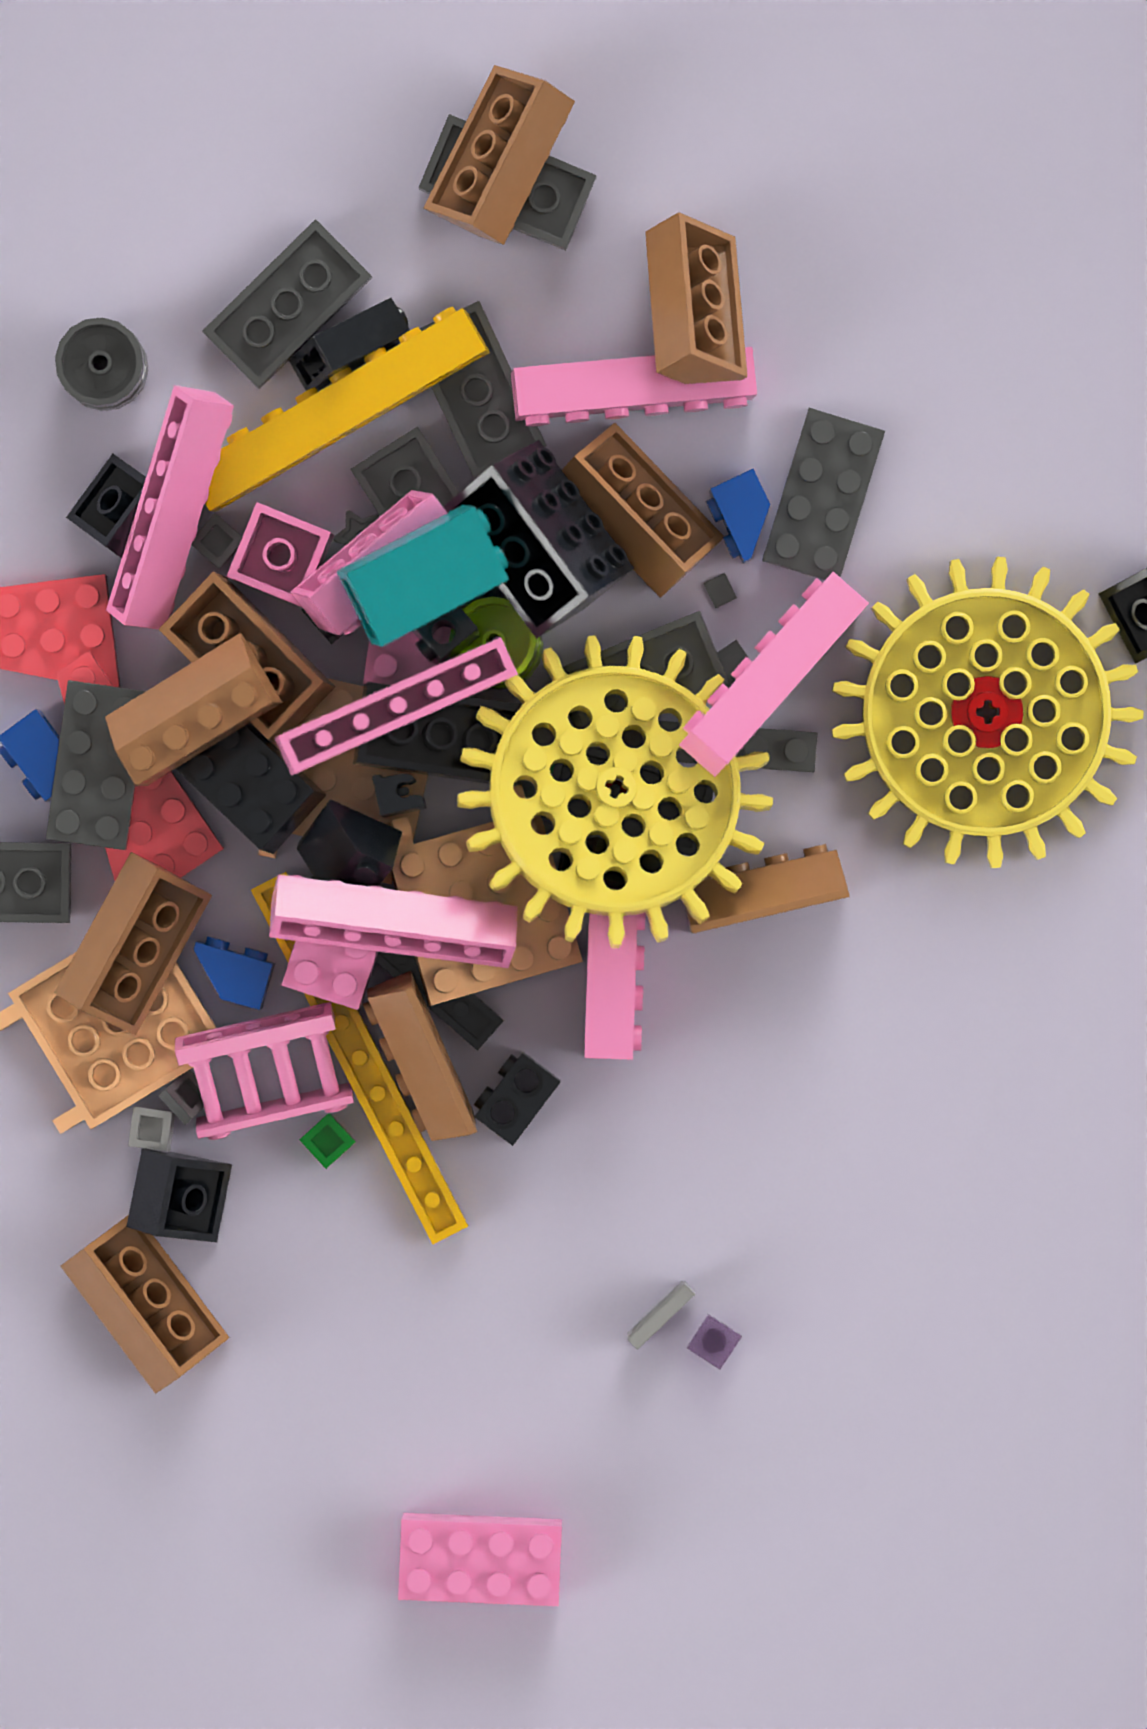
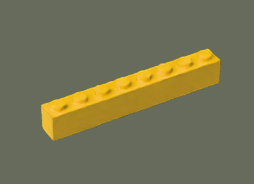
(345, 405)

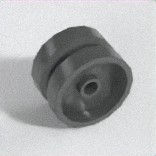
(85, 346)

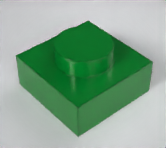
(327, 1140)

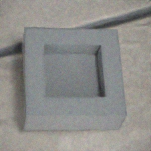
(151, 1129)

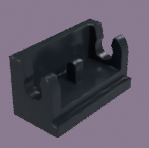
(389, 791)

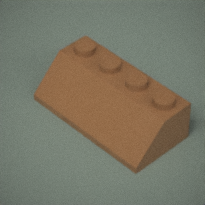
(499, 154)
(695, 302)
(642, 509)
(191, 711)
(773, 888)
(132, 944)
(421, 1058)
(145, 1303)

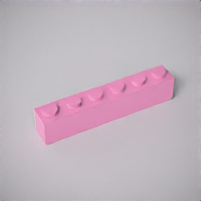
(615, 389)
(170, 507)
(773, 674)
(395, 706)
(393, 921)

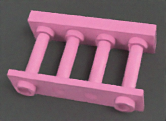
(275, 1033)

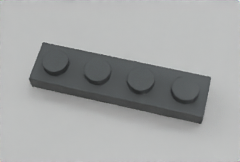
(786, 748)

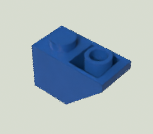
(742, 509)
(34, 748)
(236, 975)

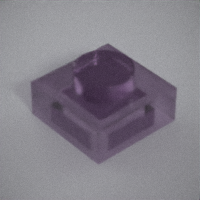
(714, 1341)

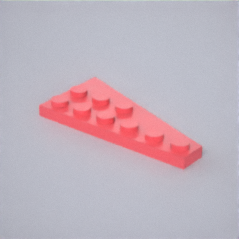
(56, 623)
(163, 817)

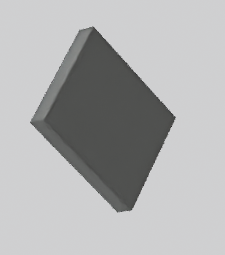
(720, 590)

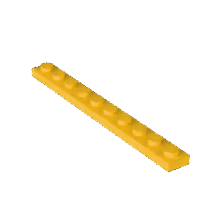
(383, 1107)

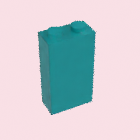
(424, 574)

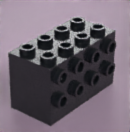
(549, 536)

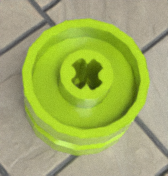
(498, 618)

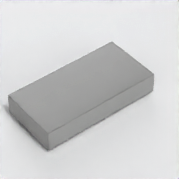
(660, 1314)

